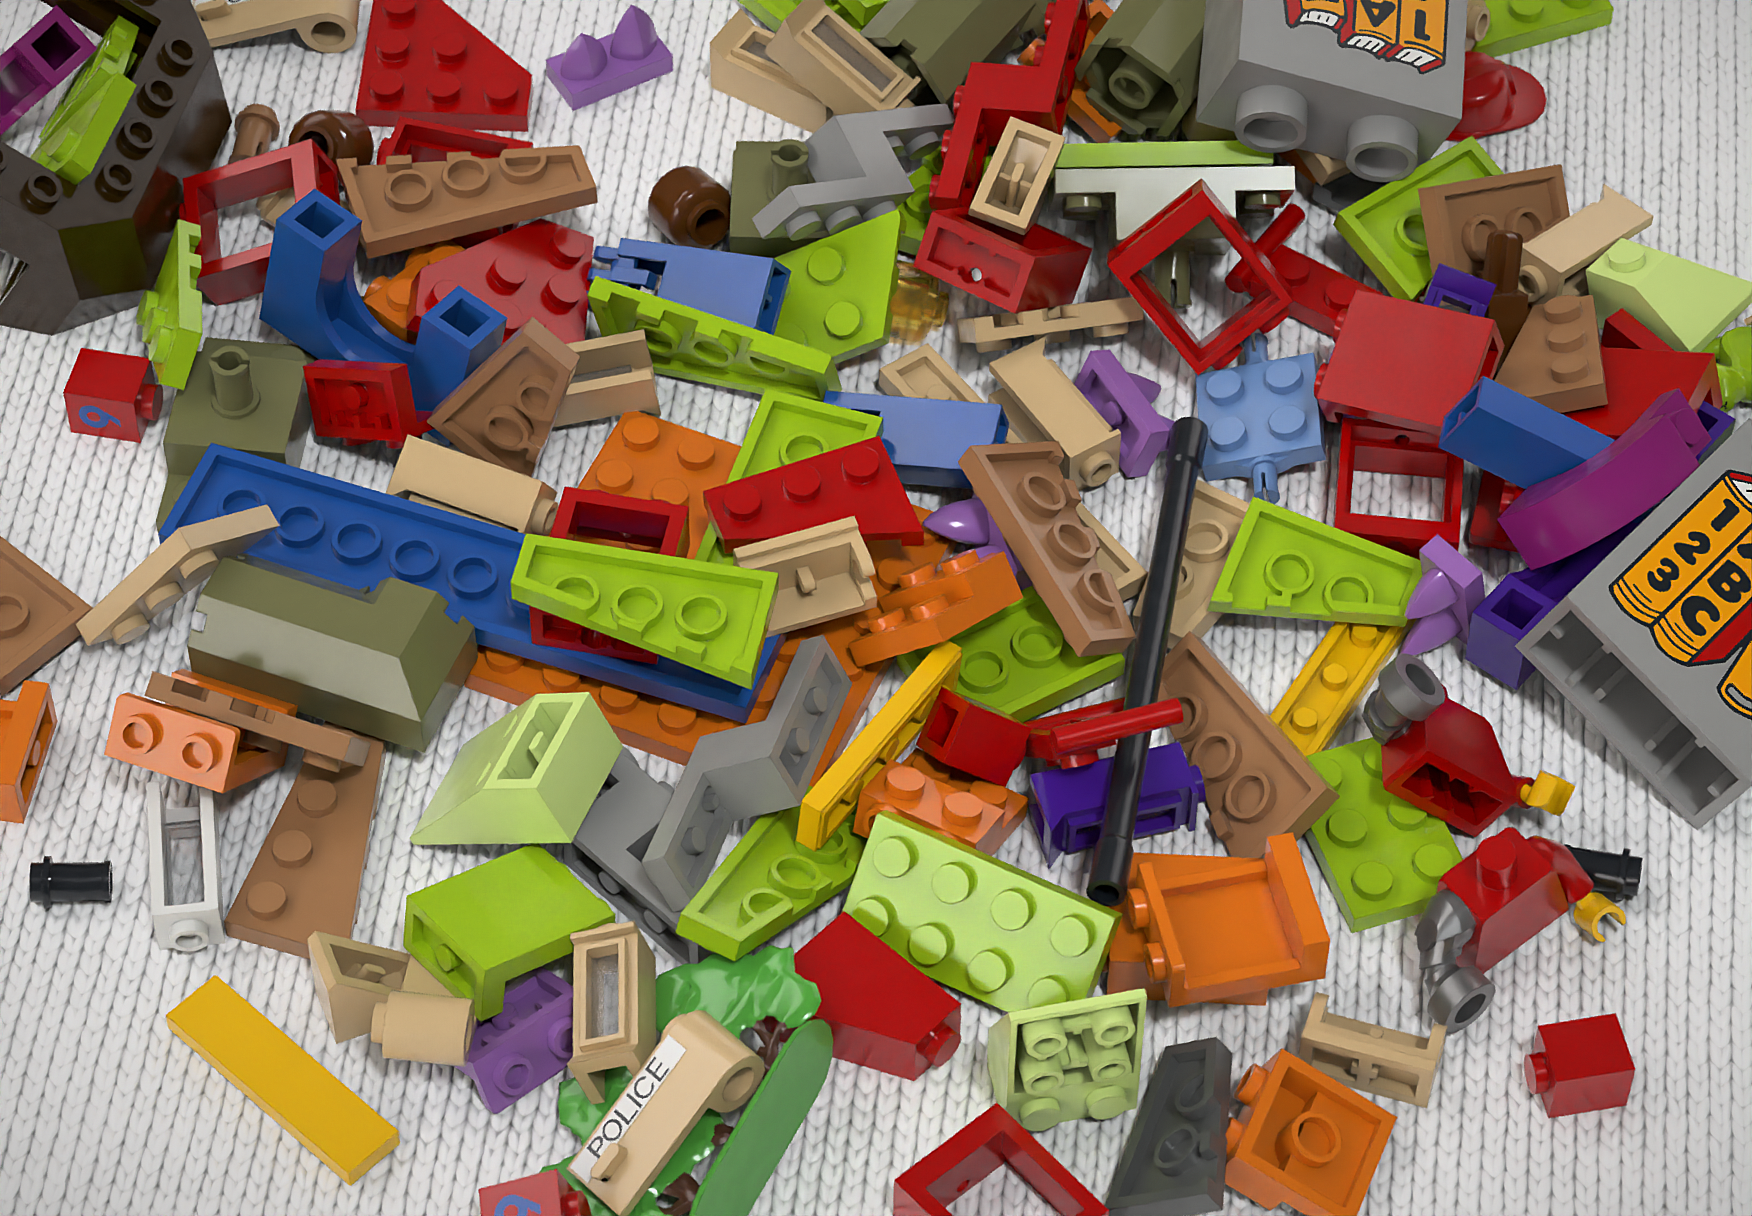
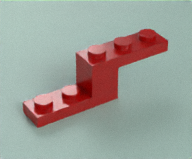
(997, 91)

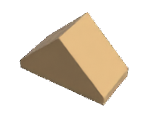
(1018, 176)
(352, 979)

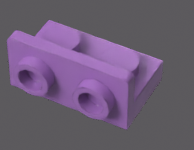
(525, 1041)

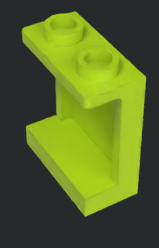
(499, 923)

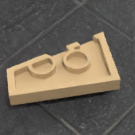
(995, 331)
(1210, 536)
(171, 572)

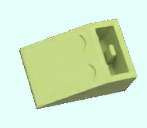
(524, 776)
(1068, 1059)

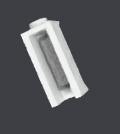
(185, 871)

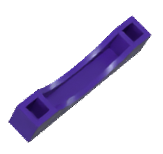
(1530, 595)

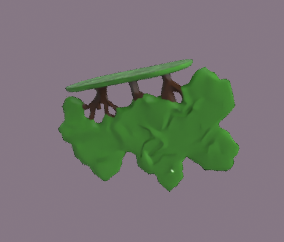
(739, 998)

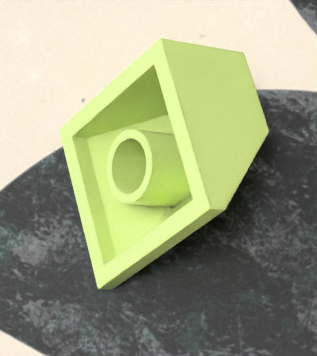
(1667, 294)

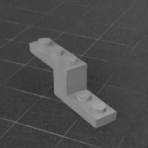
(855, 170)
(747, 773)
(611, 849)

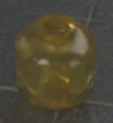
(916, 304)

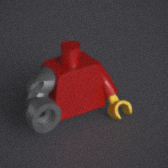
(1448, 754)
(1491, 909)

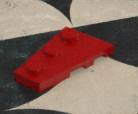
(814, 492)

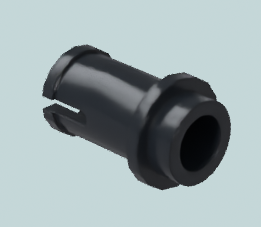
(1610, 870)
(70, 881)

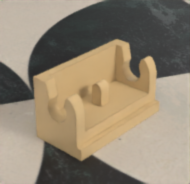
(819, 571)
(1372, 1055)

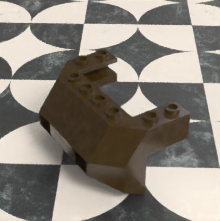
(104, 240)

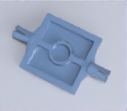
(1260, 417)

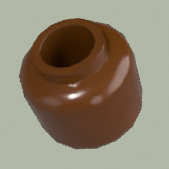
(337, 134)
(690, 207)

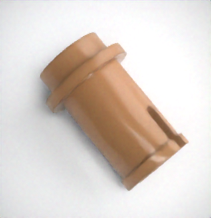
(255, 131)

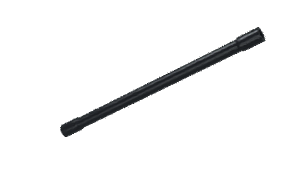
(1114, 848)

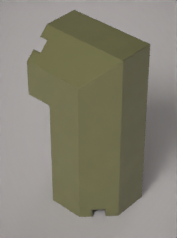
(945, 36)
(1146, 64)
(337, 652)

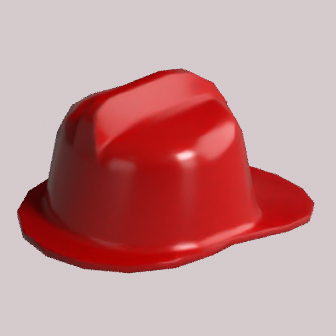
(1496, 98)

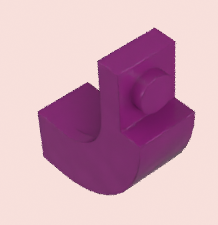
(39, 63)
(1609, 488)

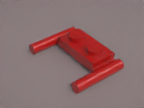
(1316, 288)
(1076, 735)

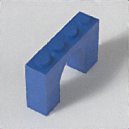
(317, 306)

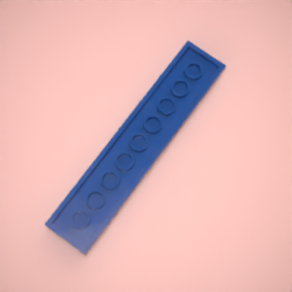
(370, 535)

